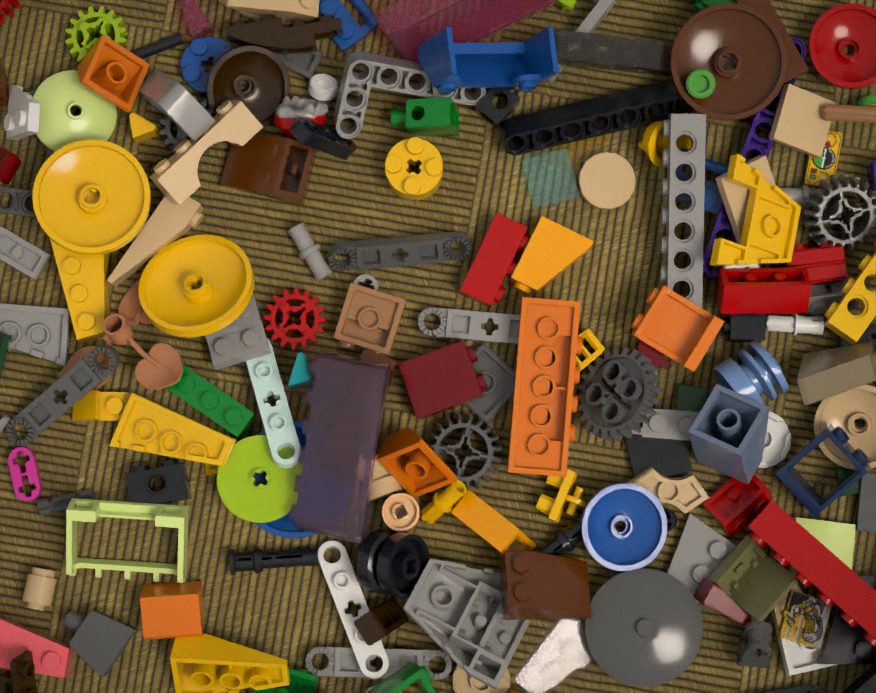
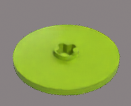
(237, 481)

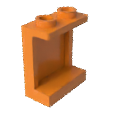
(676, 327)

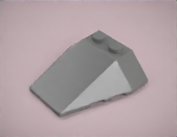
(465, 618)

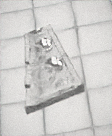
(555, 657)

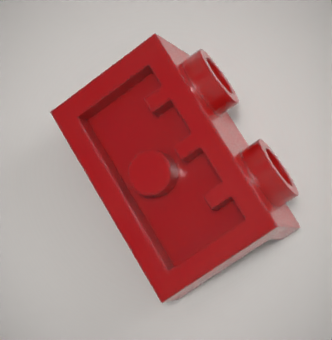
(738, 503)

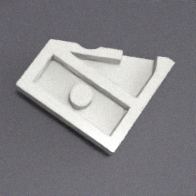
(22, 114)

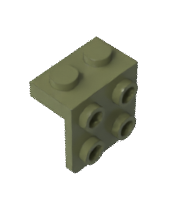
(753, 579)

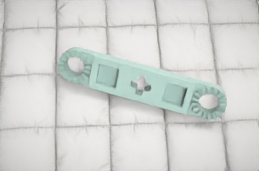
(277, 419)

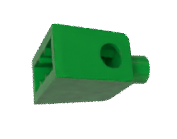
(439, 118)

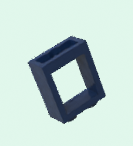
(802, 488)

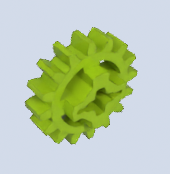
(89, 28)

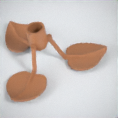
(158, 368)

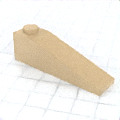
(164, 226)

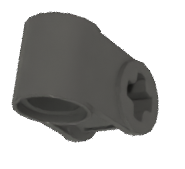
(754, 645)

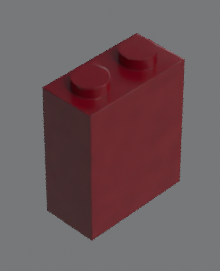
(443, 379)

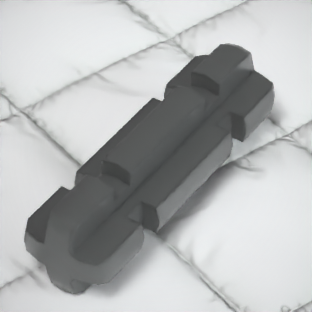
(61, 502)

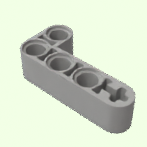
(176, 103)

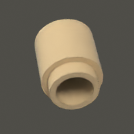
(39, 588)

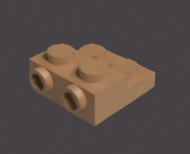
(369, 320)

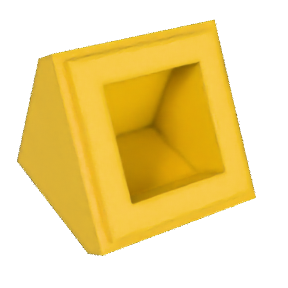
(142, 128)

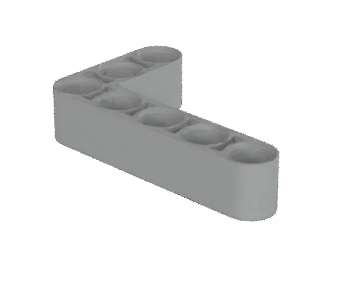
(397, 82)

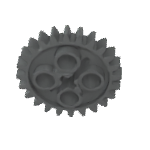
(633, 381)

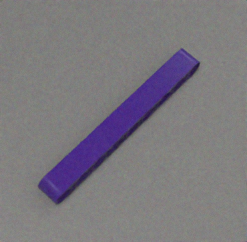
(754, 145)

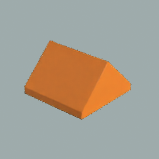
(113, 72)
(172, 610)

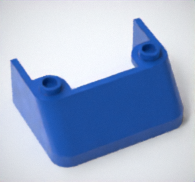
(488, 64)

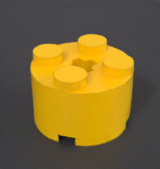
(414, 152)

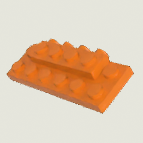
(544, 387)

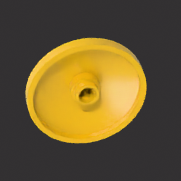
(91, 197)
(196, 286)

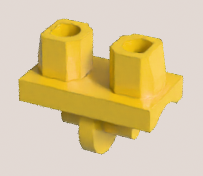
(555, 507)

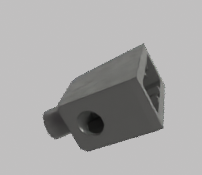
(98, 638)

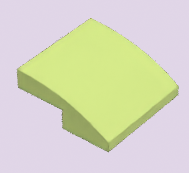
(833, 535)

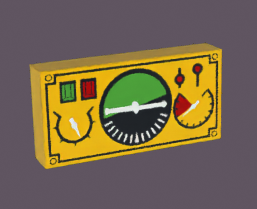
(824, 166)

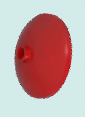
(841, 27)

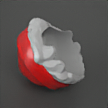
(293, 108)

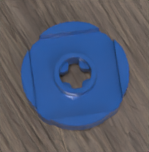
(195, 55)

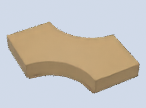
(679, 491)

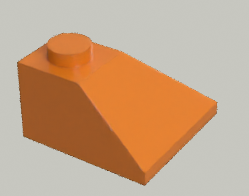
(414, 463)

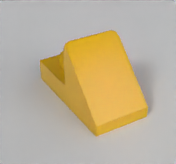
(100, 406)

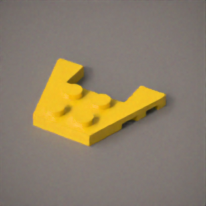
(768, 222)

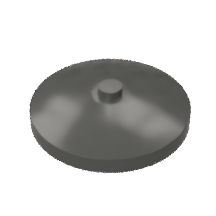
(644, 627)

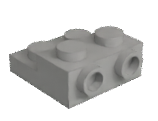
(240, 340)

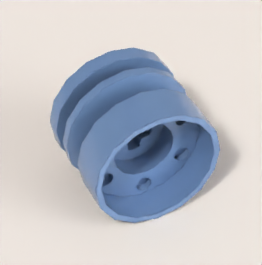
(754, 376)

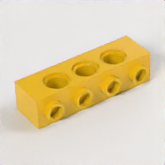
(840, 319)

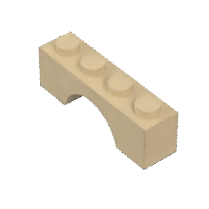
(179, 174)

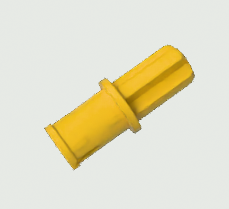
(443, 502)

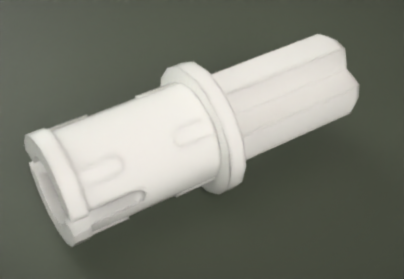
(795, 324)

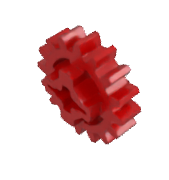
(305, 309)

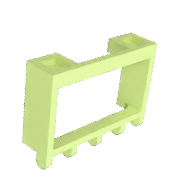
(164, 515)

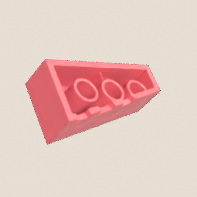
(49, 655)

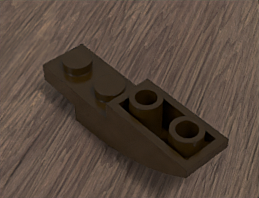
(272, 35)

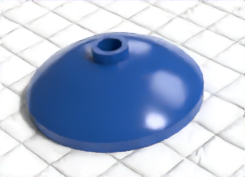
(642, 530)

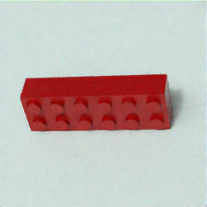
(817, 566)

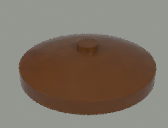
(740, 52)

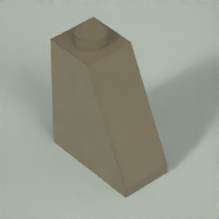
(835, 371)

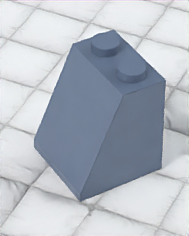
(730, 433)

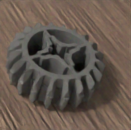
(833, 191)
(467, 428)

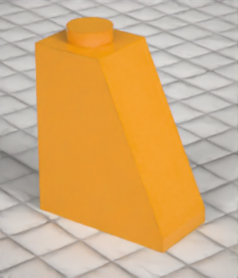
(548, 255)
(491, 525)

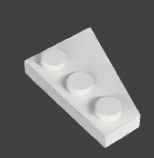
(795, 656)

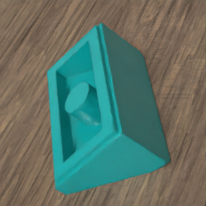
(301, 373)

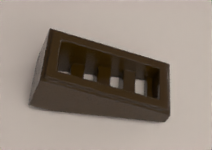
(379, 622)

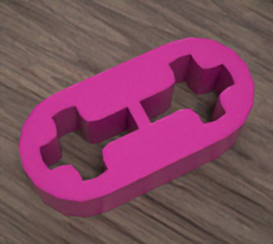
(32, 473)

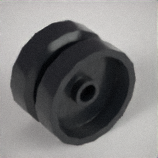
(391, 562)

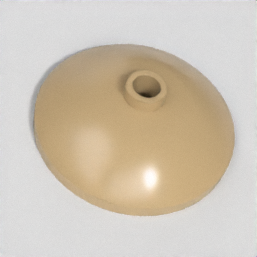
(843, 411)

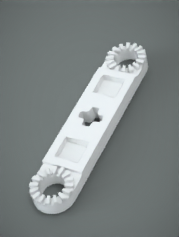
(346, 589)

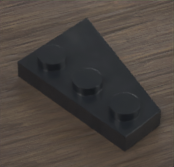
(847, 643)

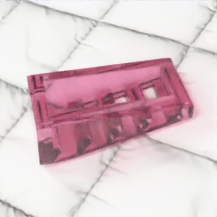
(196, 20)

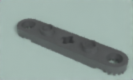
(383, 251)
(76, 382)

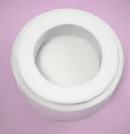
(323, 87)

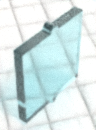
(550, 178)

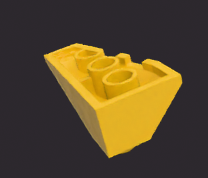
(222, 666)

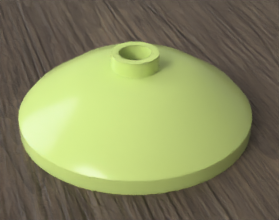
(57, 123)

